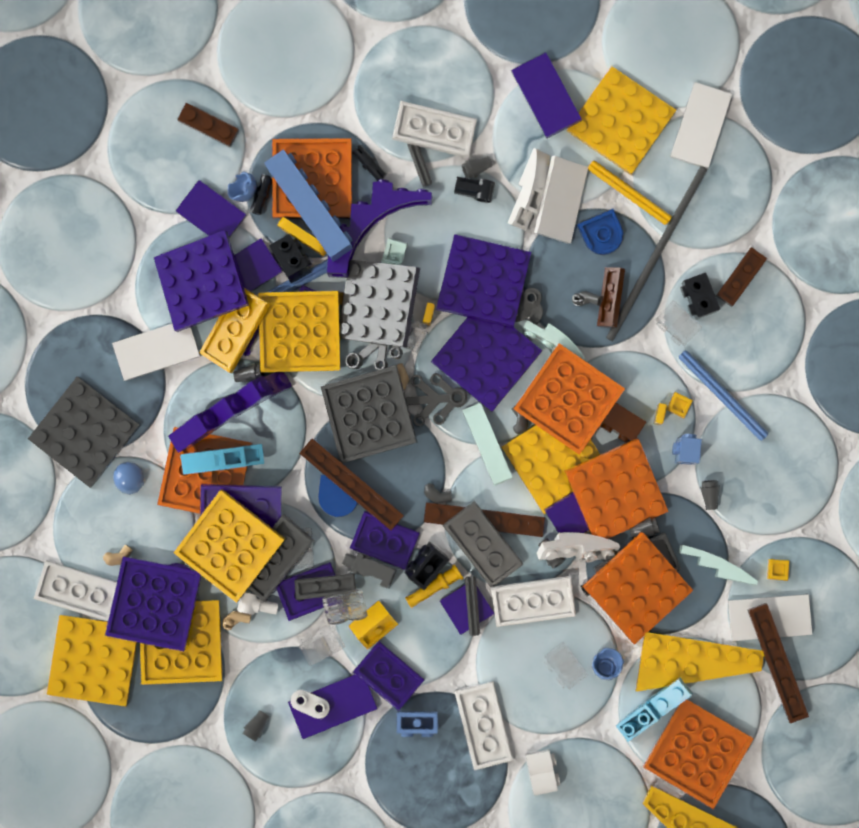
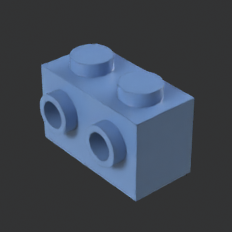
(687, 450)
(417, 722)

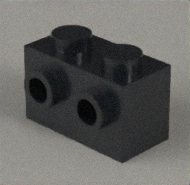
(290, 258)
(700, 296)
(426, 565)

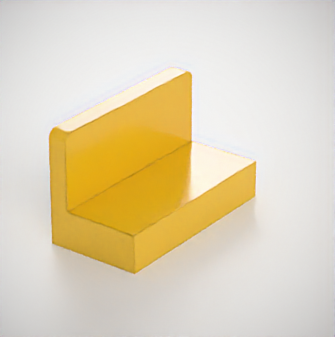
(374, 626)

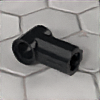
(479, 189)

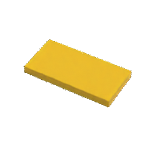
(233, 333)

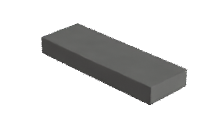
(324, 586)

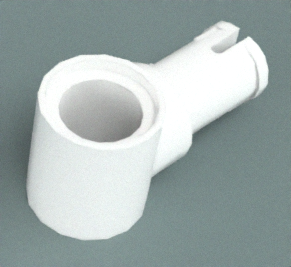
(251, 604)

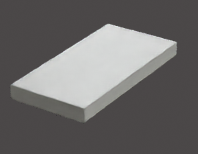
(701, 125)
(434, 129)
(561, 199)
(154, 351)
(75, 590)
(533, 601)
(789, 614)
(483, 725)

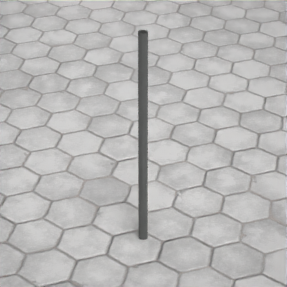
(657, 252)

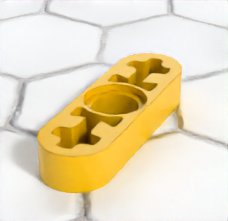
(301, 235)

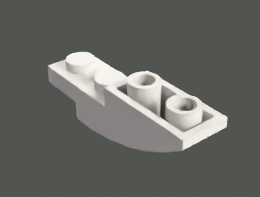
(533, 186)
(583, 546)

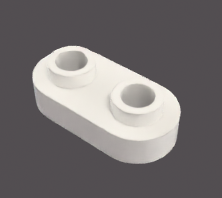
(309, 704)

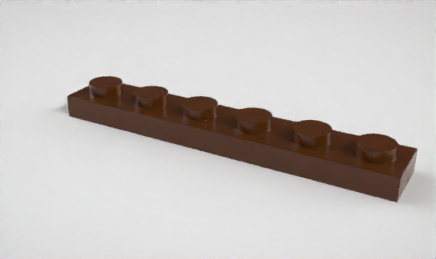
(351, 484)
(503, 521)
(778, 663)

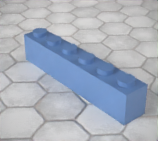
(308, 205)

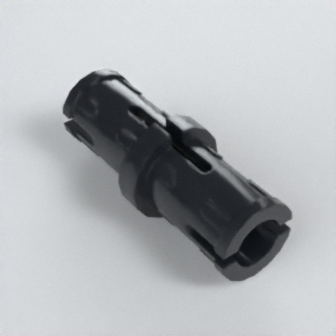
(369, 163)
(261, 194)

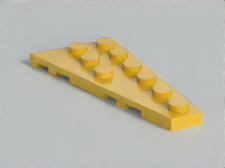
(672, 657)
(679, 814)

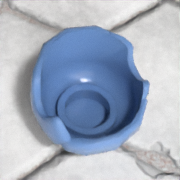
(243, 188)
(128, 478)
(608, 664)

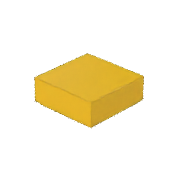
(428, 314)
(679, 405)
(660, 414)
(778, 569)

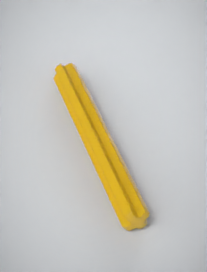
(629, 192)

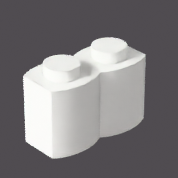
(541, 772)

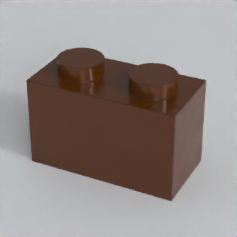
(623, 423)

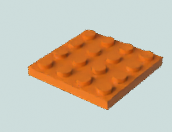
(327, 168)
(569, 399)
(184, 490)
(616, 490)
(637, 588)
(698, 753)

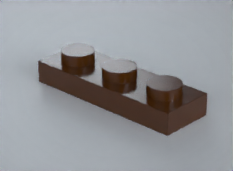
(208, 125)
(741, 277)
(611, 295)

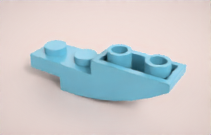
(222, 459)
(654, 709)

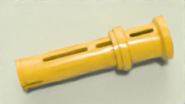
(442, 581)

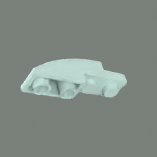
(551, 337)

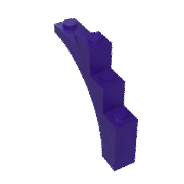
(364, 216)
(228, 409)

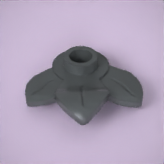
(528, 309)

